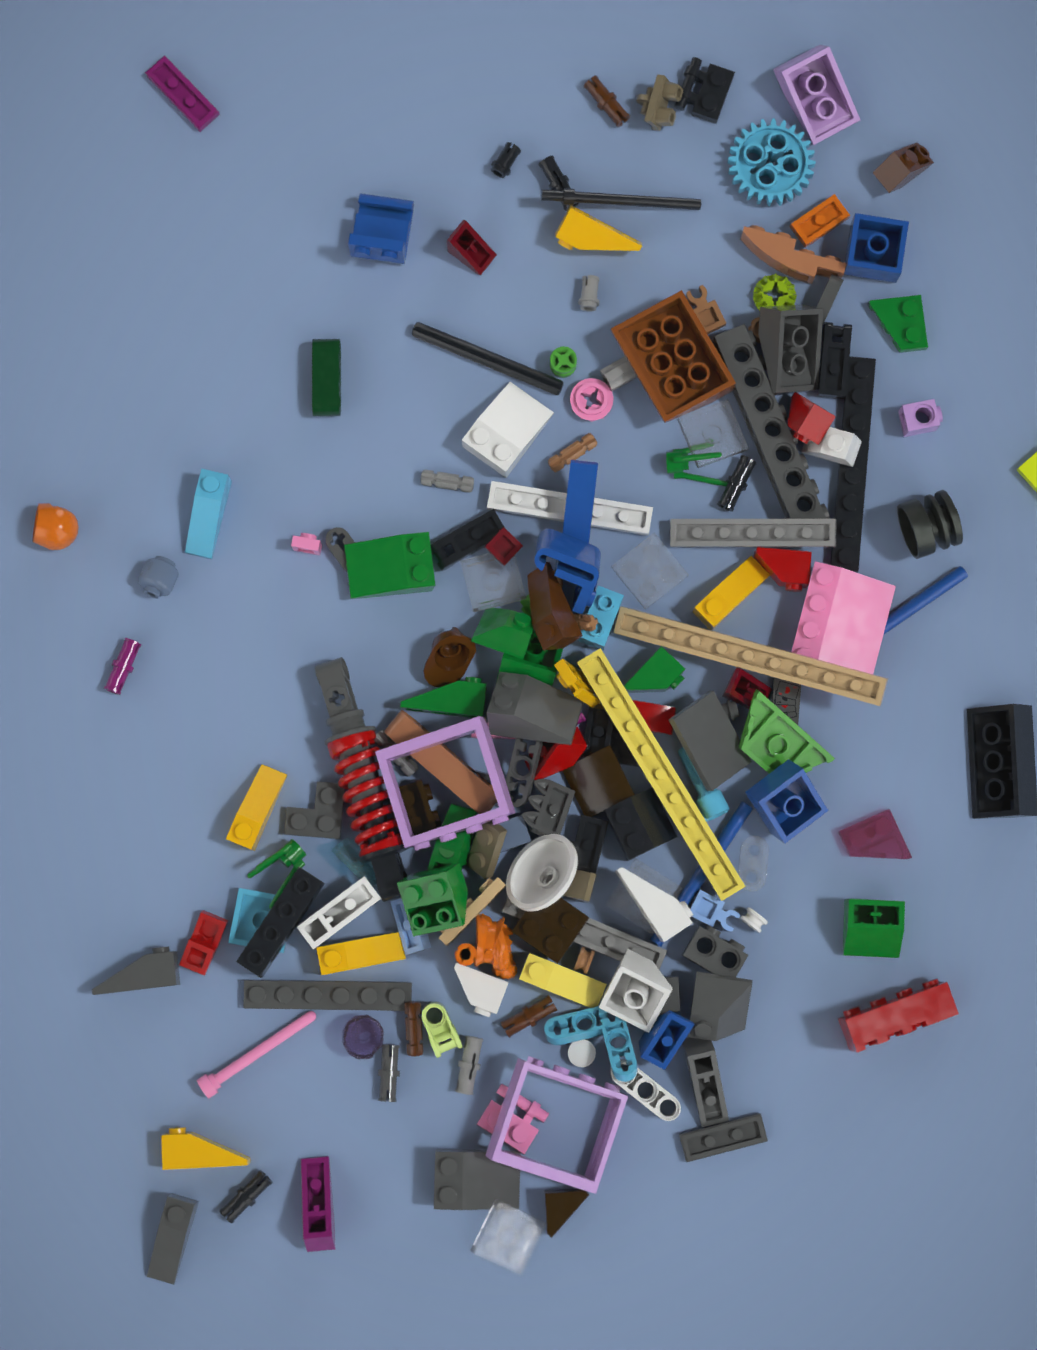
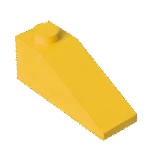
(590, 233)
(730, 593)
(256, 807)
(360, 953)
(193, 1150)

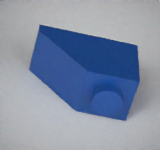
(664, 1038)

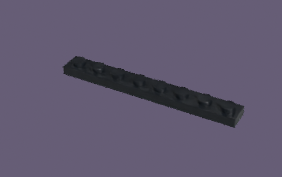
(852, 480)

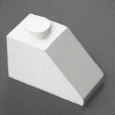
(835, 446)
(481, 989)

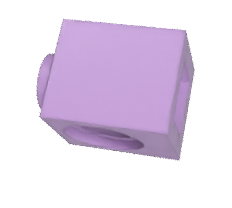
(911, 425)

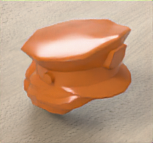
(494, 946)

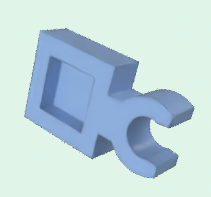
(709, 909)

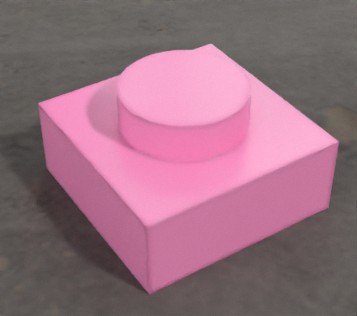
(307, 544)

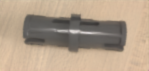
(388, 1073)

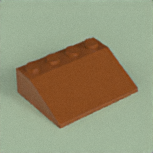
(674, 357)

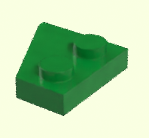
(903, 321)

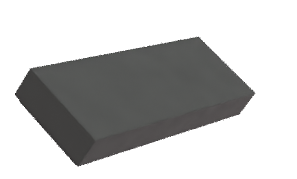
(723, 1137)

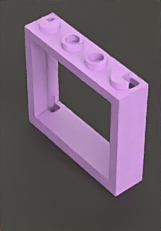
(433, 739)
(604, 1140)

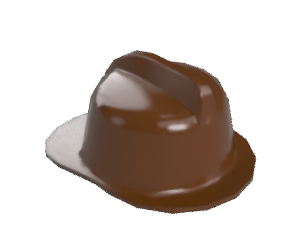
(448, 658)

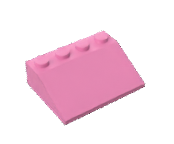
(843, 617)

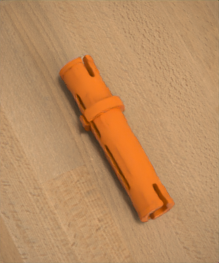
(458, 954)

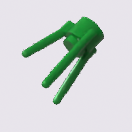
(678, 461)
(289, 855)

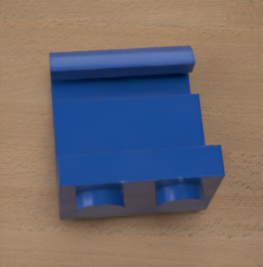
(381, 229)
(575, 563)

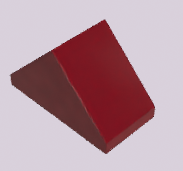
(470, 248)
(742, 687)

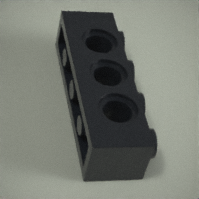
(280, 922)

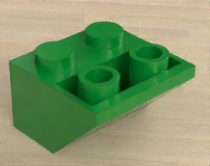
(434, 899)
(873, 927)

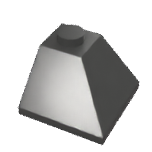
(719, 1006)

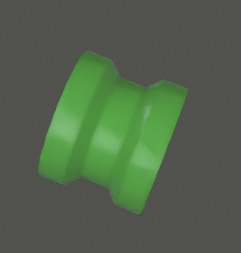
(565, 356)

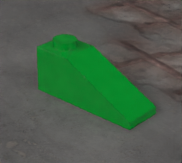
(455, 699)

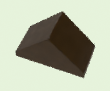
(560, 1206)

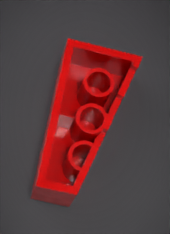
(897, 1015)

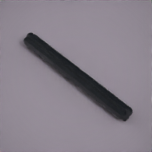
(487, 358)

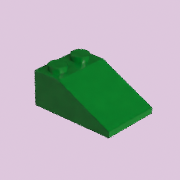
(390, 566)

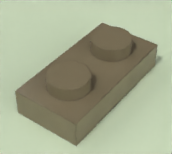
(486, 849)

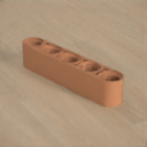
(444, 765)

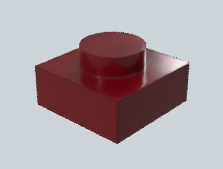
(503, 546)

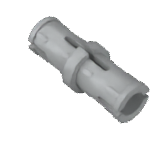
(469, 1065)

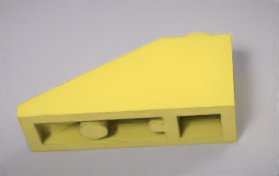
(562, 981)

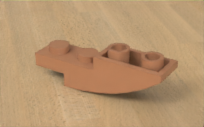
(779, 253)

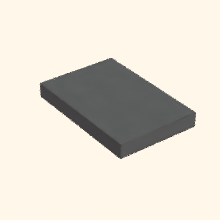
(709, 740)

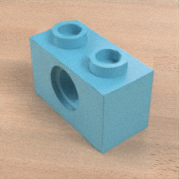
(605, 610)

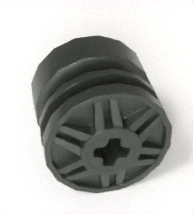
(936, 522)

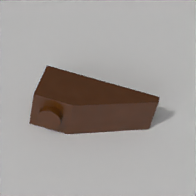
(550, 610)

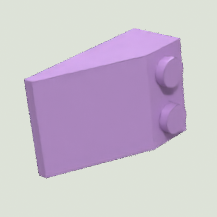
(817, 93)

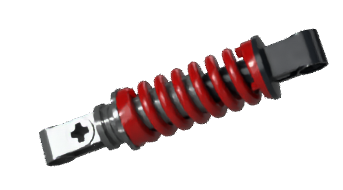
(352, 747)

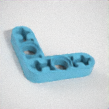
(607, 1029)

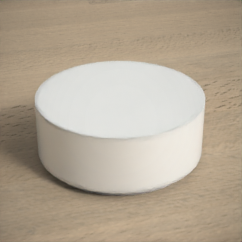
(581, 1053)

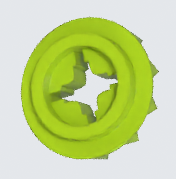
(766, 285)

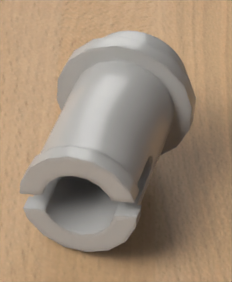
(588, 299)

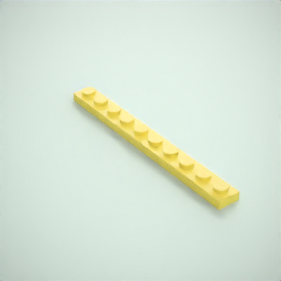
(661, 774)

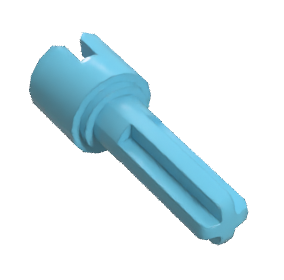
(710, 803)

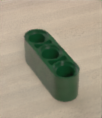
(326, 377)

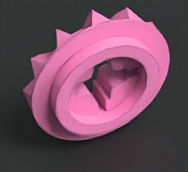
(587, 388)

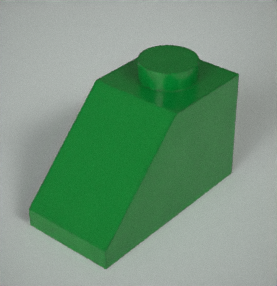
(657, 674)

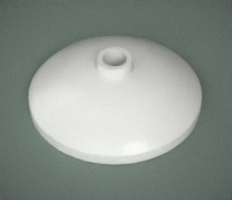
(541, 872)

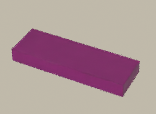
(182, 93)

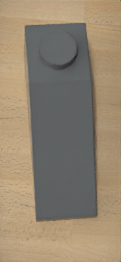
(147, 972)
(705, 1081)
(172, 1238)

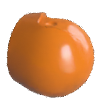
(54, 527)

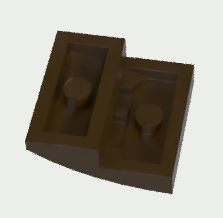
(598, 782)

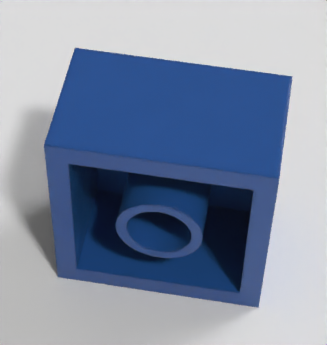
(876, 247)
(786, 801)

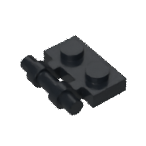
(712, 92)

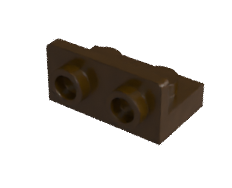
(416, 802)

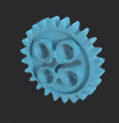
(783, 182)

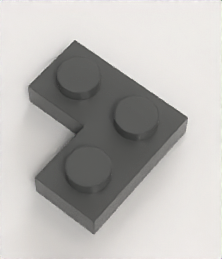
(324, 820)

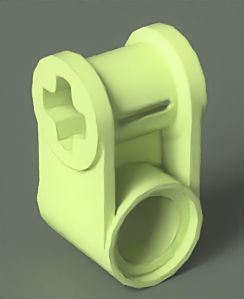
(441, 1030)

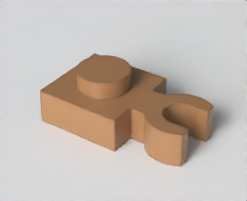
(707, 312)

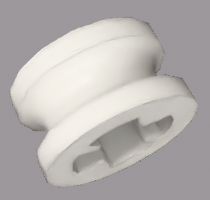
(753, 920)

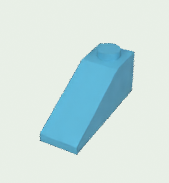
(207, 513)

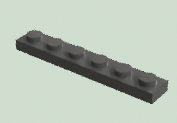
(326, 995)

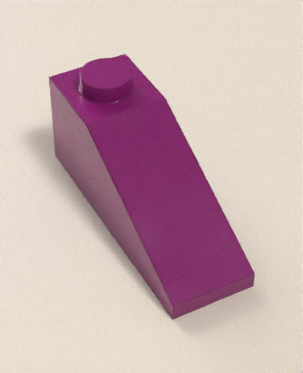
(317, 1204)

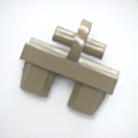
(656, 101)

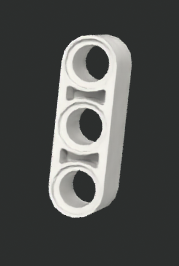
(655, 1099)

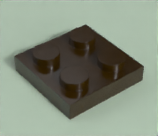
(551, 928)

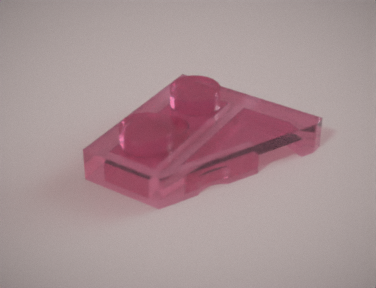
(875, 838)

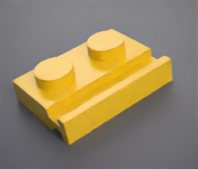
(573, 678)

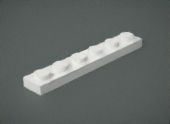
(551, 506)

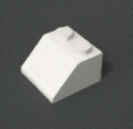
(636, 991)

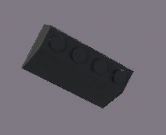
(1002, 761)

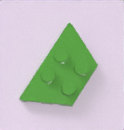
(774, 738)

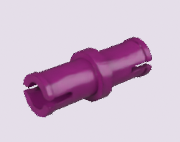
(122, 666)

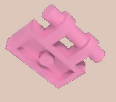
(520, 1131)

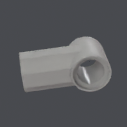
(618, 373)

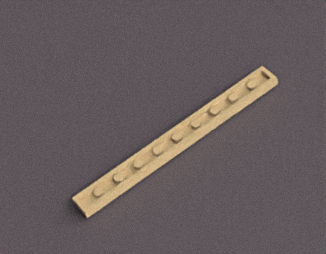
(751, 656)

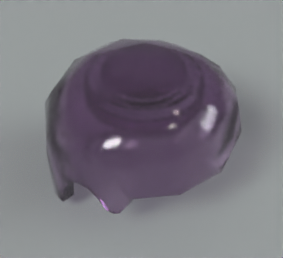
(362, 1036)

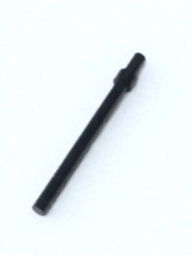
(569, 196)

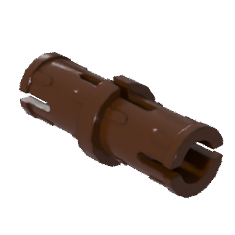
(607, 101)
(529, 1016)

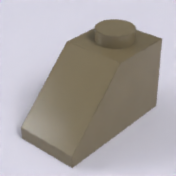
(581, 886)

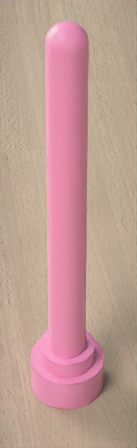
(211, 1083)

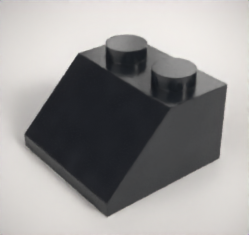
(640, 823)

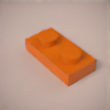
(820, 221)

